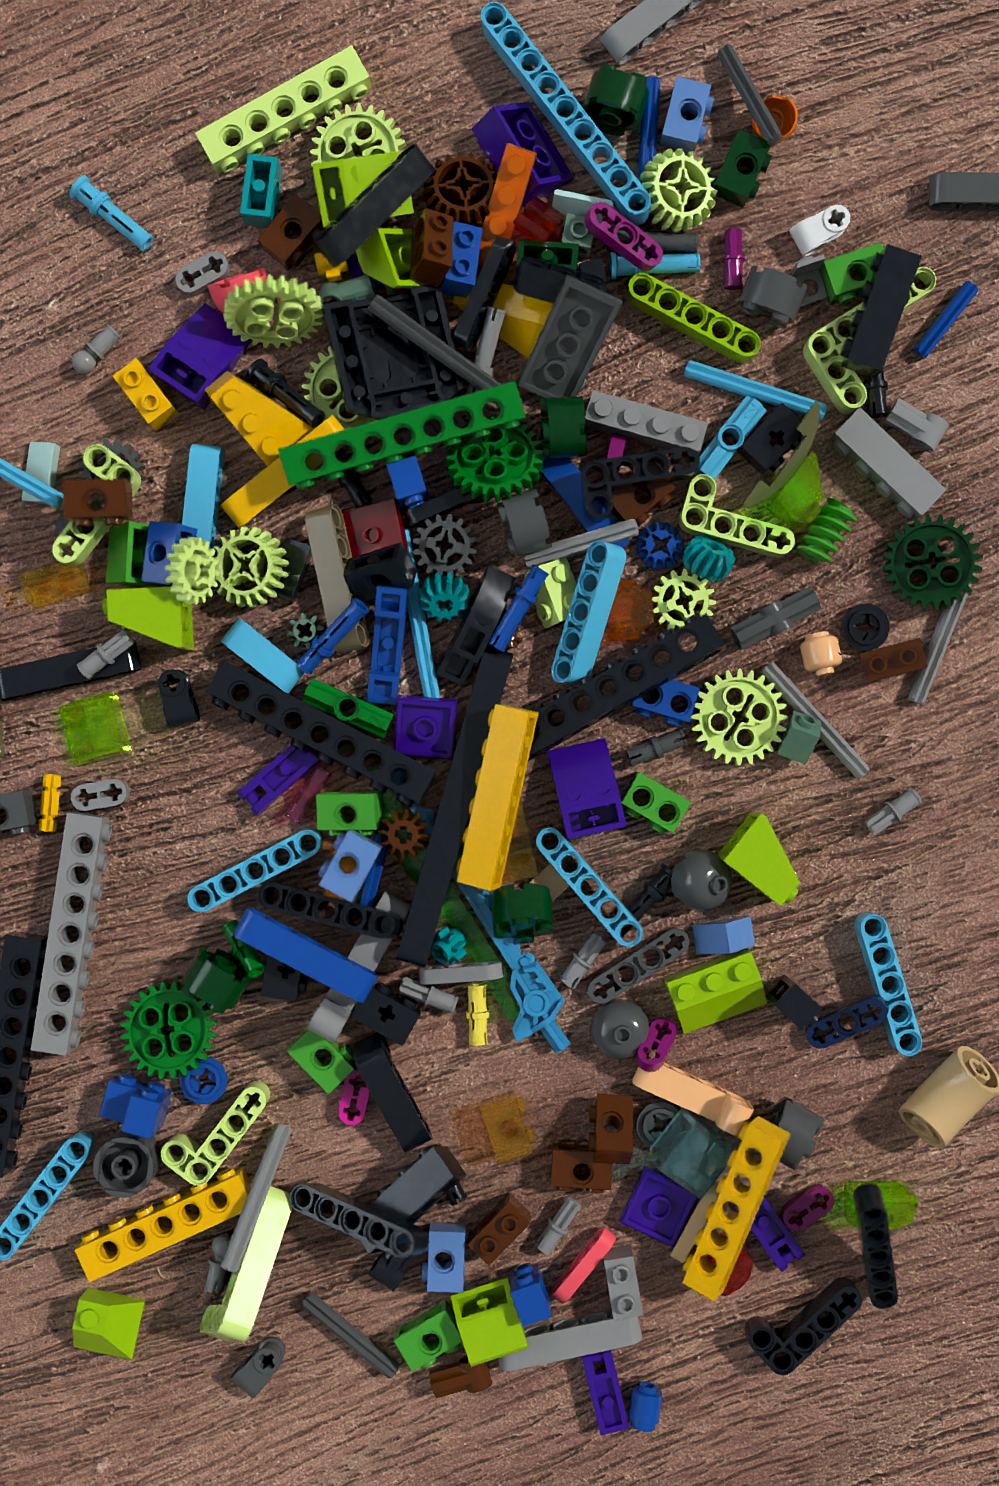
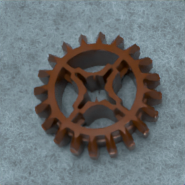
(444, 193)

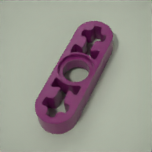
(610, 238)

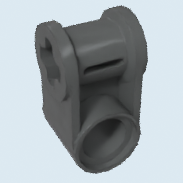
(258, 1368)

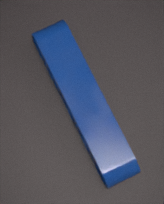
(305, 954)

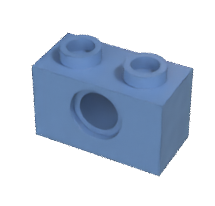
(692, 98)
(349, 883)
(445, 1275)

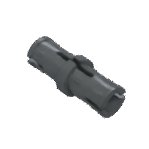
(656, 747)

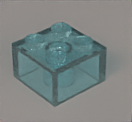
(691, 1153)

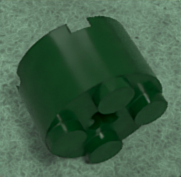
(616, 100)
(563, 427)
(522, 912)
(215, 979)

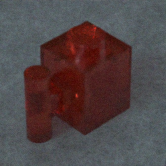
(540, 221)

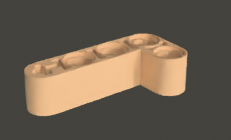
(697, 1095)

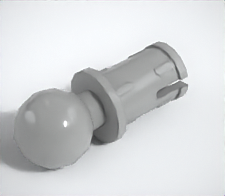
(84, 361)
(216, 1272)

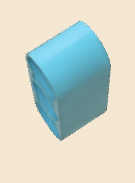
(262, 655)

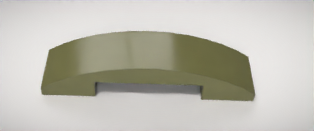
(763, 488)

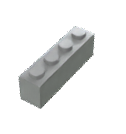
(644, 423)
(887, 464)

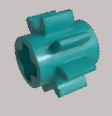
(448, 945)

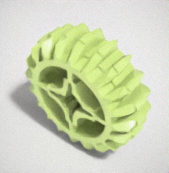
(691, 182)
(231, 579)

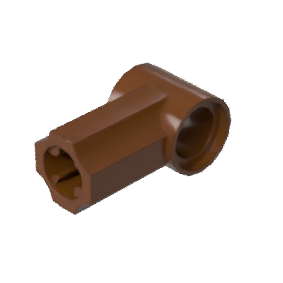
(459, 1377)

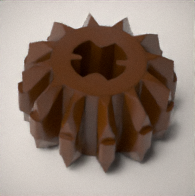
(396, 841)

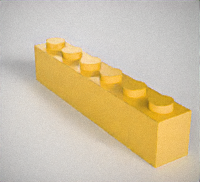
(496, 796)

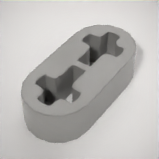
(199, 267)
(101, 801)

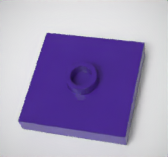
(425, 726)
(658, 1207)

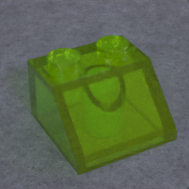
(799, 497)
(95, 727)
(897, 1197)

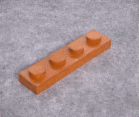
(506, 196)

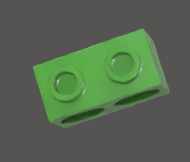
(657, 796)

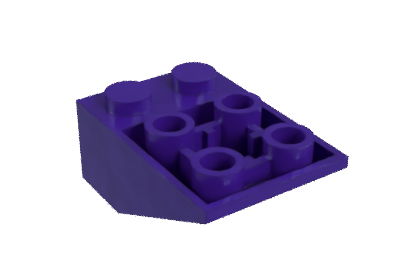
(198, 355)
(586, 788)

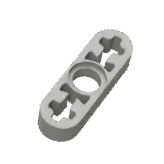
(461, 972)

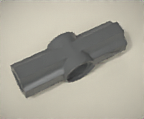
(775, 618)

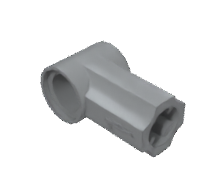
(922, 428)

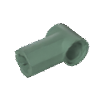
(356, 289)

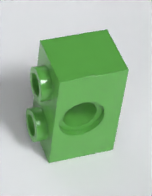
(836, 273)
(332, 807)
(328, 1073)
(415, 1349)

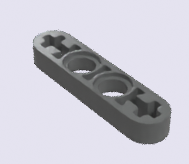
(640, 969)

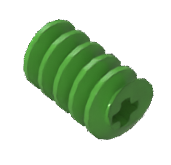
(826, 532)

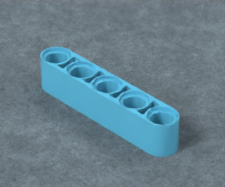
(203, 490)
(588, 612)
(242, 875)
(576, 879)
(898, 992)
(53, 1186)

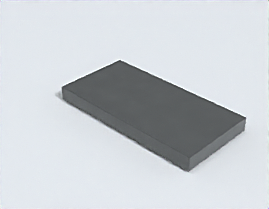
(569, 340)

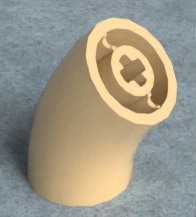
(950, 1097)

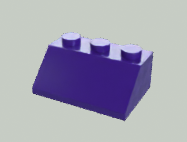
(522, 127)

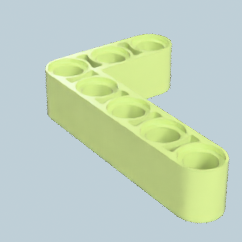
(833, 344)
(236, 1314)

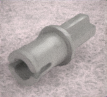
(105, 653)
(893, 811)
(583, 960)
(428, 995)
(557, 1226)

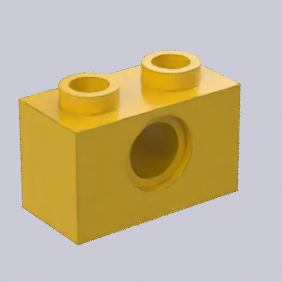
(145, 394)

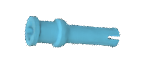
(100, 203)
(669, 264)

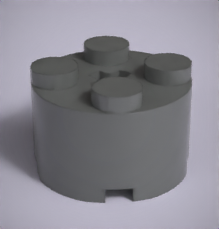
(772, 296)
(526, 523)
(801, 1124)
(114, 1171)

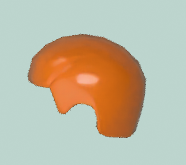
(783, 113)

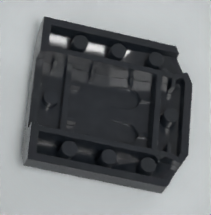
(382, 368)

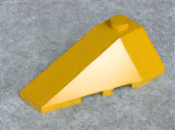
(522, 318)

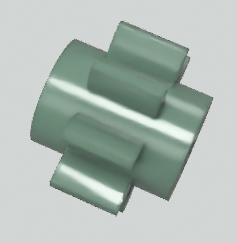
(298, 634)

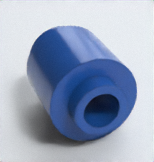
(645, 1406)

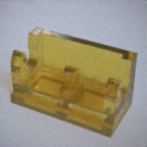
(54, 583)

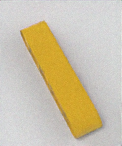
(272, 481)

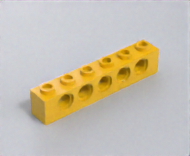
(100, 1261)
(700, 1273)

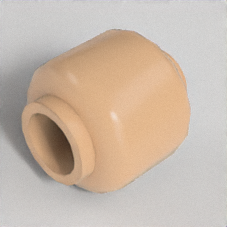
(821, 653)

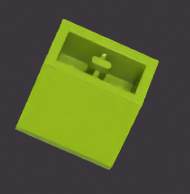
(489, 1322)

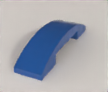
(565, 479)
(387, 644)

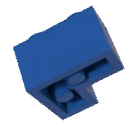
(136, 1105)

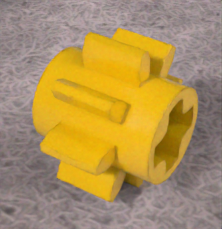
(325, 268)

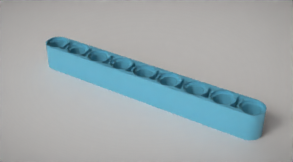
(563, 100)

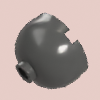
(701, 880)
(619, 1028)

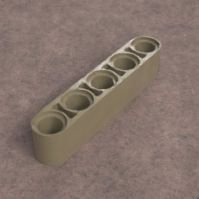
(330, 556)

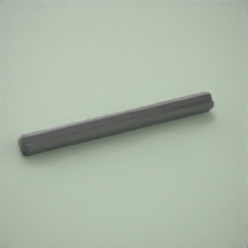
(431, 344)

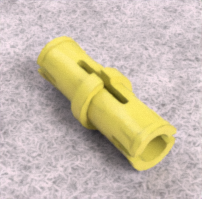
(477, 1014)

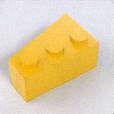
(257, 417)

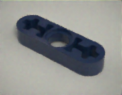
(863, 1006)

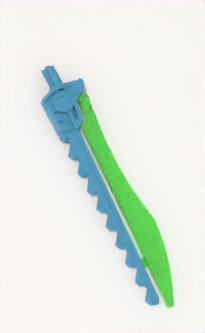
(529, 983)

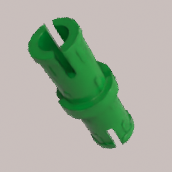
(243, 951)

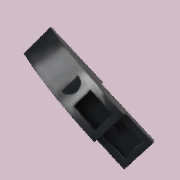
(476, 625)

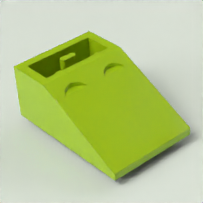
(344, 179)

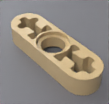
(694, 1224)

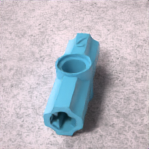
(740, 425)

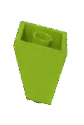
(152, 613)
(760, 859)

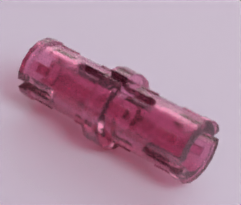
(307, 794)

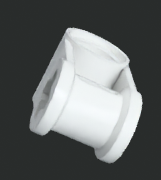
(816, 230)

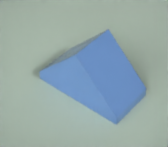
(723, 935)

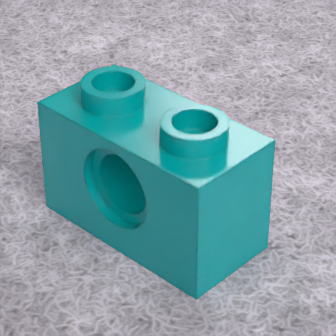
(261, 190)

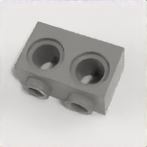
(622, 1283)

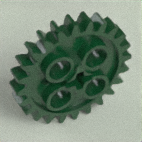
(935, 589)

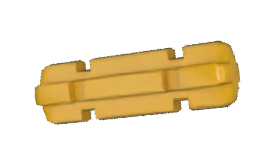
(49, 802)

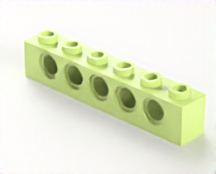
(289, 95)

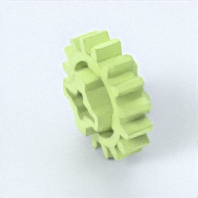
(192, 570)
(678, 587)

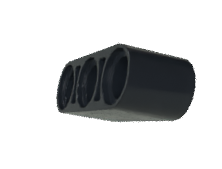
(544, 279)

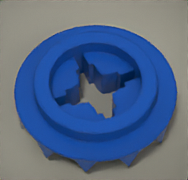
(645, 544)
(212, 1091)

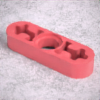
(583, 1265)

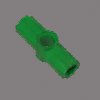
(330, 701)

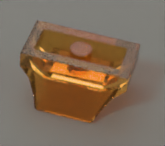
(630, 612)

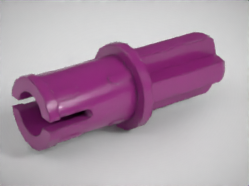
(733, 259)

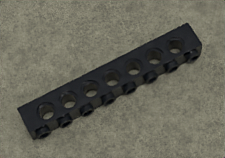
(707, 645)
(231, 679)
(18, 1071)

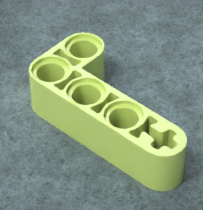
(111, 469)
(736, 523)
(224, 1131)

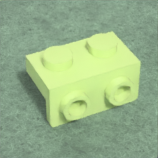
(555, 593)

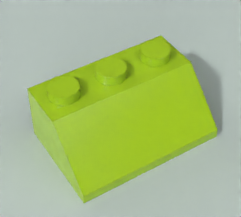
(716, 990)

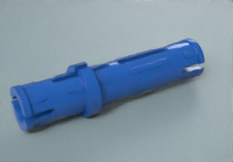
(517, 609)
(324, 645)

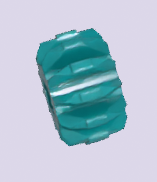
(708, 558)
(444, 597)

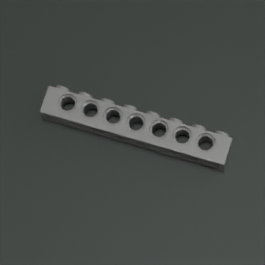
(46, 1034)

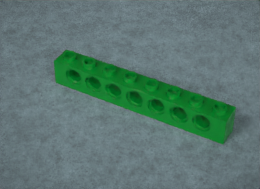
(504, 396)

